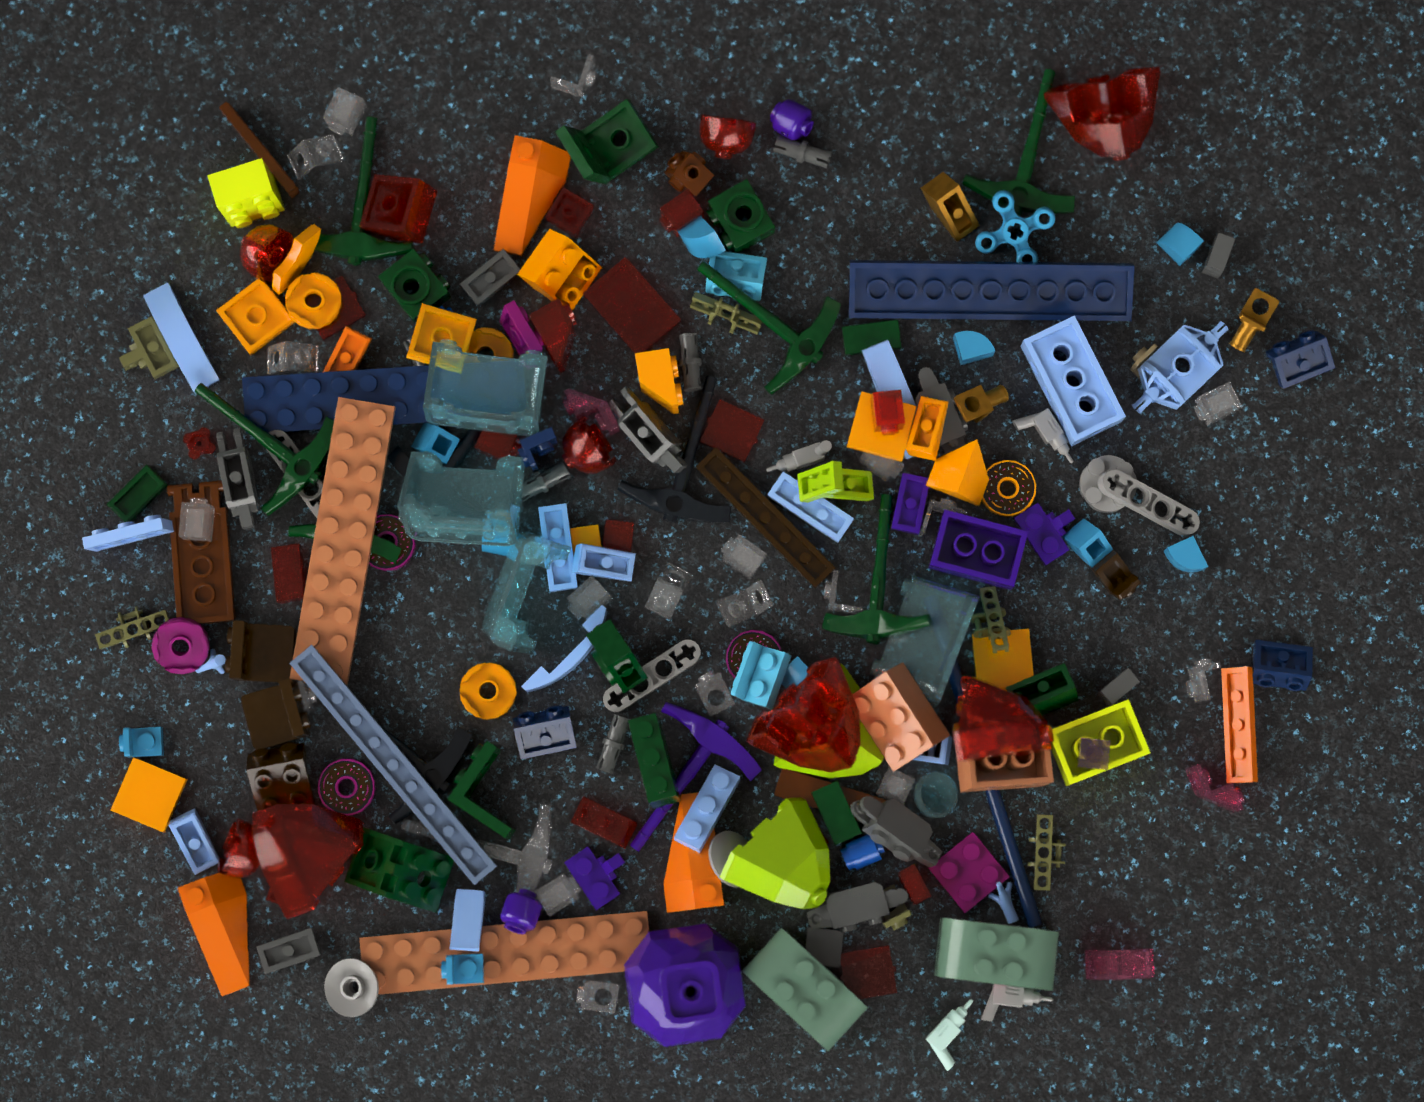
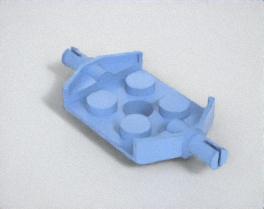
(1162, 380)

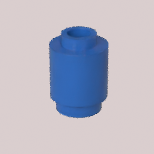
(861, 852)

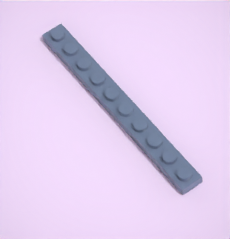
(393, 764)

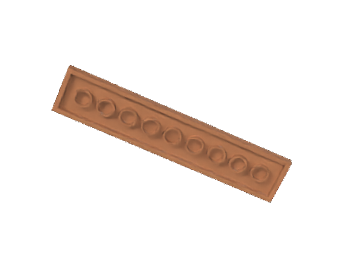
(344, 532)
(549, 951)

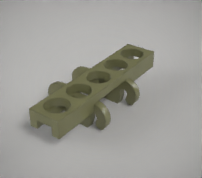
(717, 309)
(989, 614)
(123, 628)
(1048, 845)

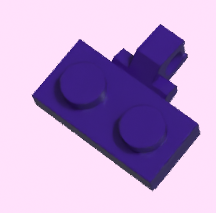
(1045, 532)
(595, 875)

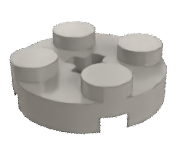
(1089, 482)

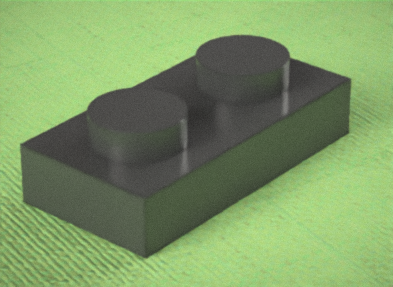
(490, 278)
(288, 950)

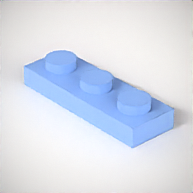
(818, 513)
(556, 526)
(127, 533)
(707, 808)

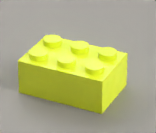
(246, 193)
(1113, 724)

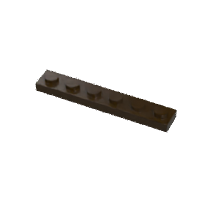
(765, 517)

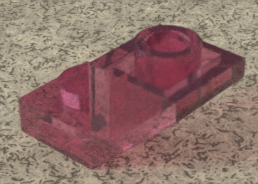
(585, 405)
(1224, 796)
(1119, 964)

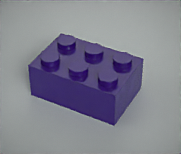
(978, 549)

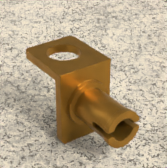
(1251, 321)
(980, 402)

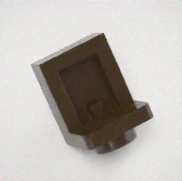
(1116, 576)

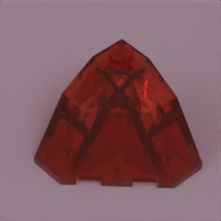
(1108, 113)
(813, 722)
(997, 723)
(303, 851)

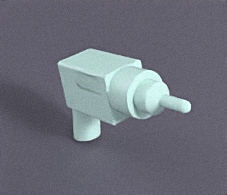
(945, 1032)

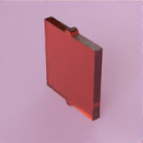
(349, 312)
(732, 430)
(868, 972)

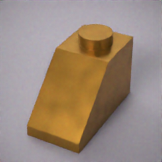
(950, 206)

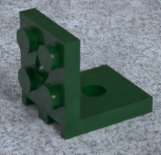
(595, 148)
(467, 782)
(398, 869)

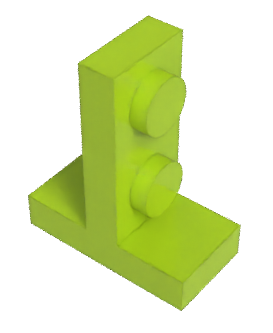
(834, 482)

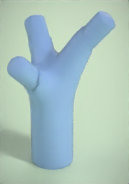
(214, 662)
(1005, 901)

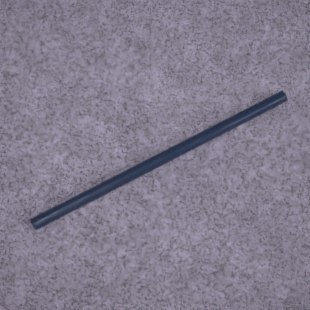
(1005, 832)

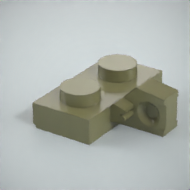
(149, 350)

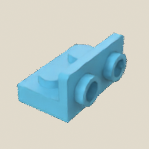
(742, 270)
(760, 675)

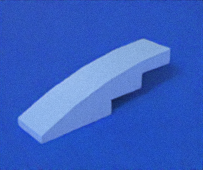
(887, 373)

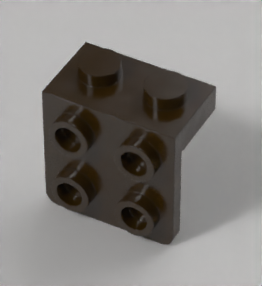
(260, 652)
(276, 715)
(279, 776)

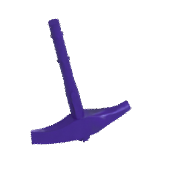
(712, 739)

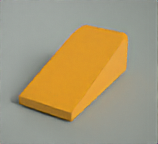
(927, 428)

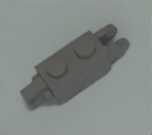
(954, 425)
(648, 432)
(238, 479)
(897, 830)
(855, 906)

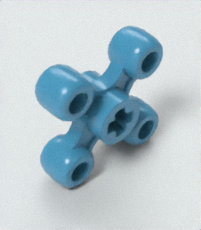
(1010, 217)

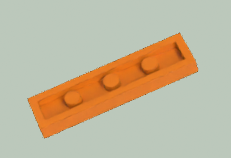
(1239, 725)

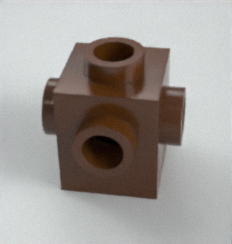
(688, 172)

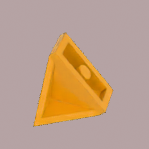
(961, 474)

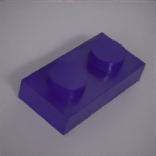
(910, 504)

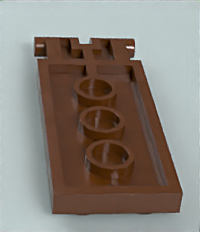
(202, 567)

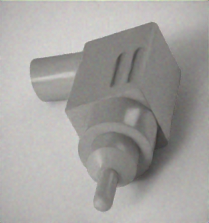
(1048, 430)
(803, 457)
(1010, 996)

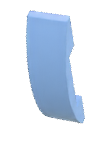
(180, 337)
(542, 678)

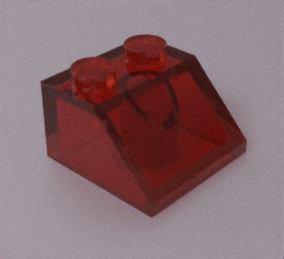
(398, 208)
(556, 328)

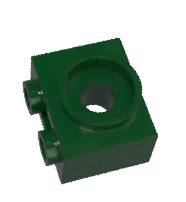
(736, 233)
(415, 269)
(615, 657)

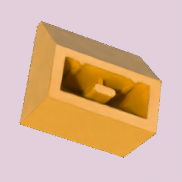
(559, 269)
(657, 376)

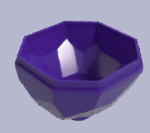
(666, 966)

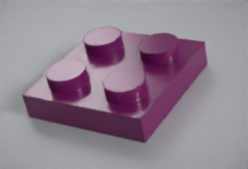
(515, 325)
(968, 872)

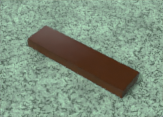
(259, 149)
(796, 785)

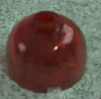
(726, 135)
(265, 250)
(586, 448)
(240, 852)

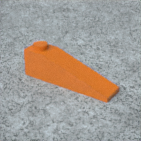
(531, 184)
(689, 875)
(219, 919)

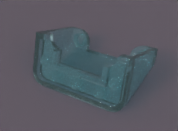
(485, 390)
(461, 502)
(501, 619)
(932, 649)

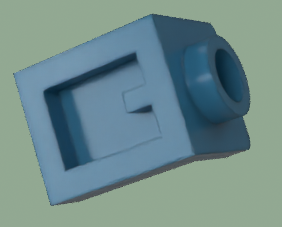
(142, 742)
(463, 969)

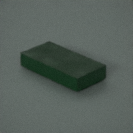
(866, 335)
(137, 494)
(836, 812)

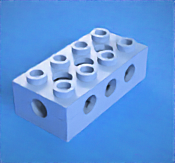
(1083, 365)

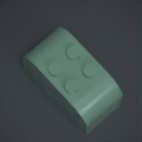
(996, 954)
(804, 989)

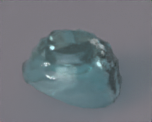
(935, 794)

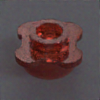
(191, 440)

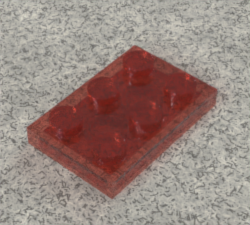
(631, 307)

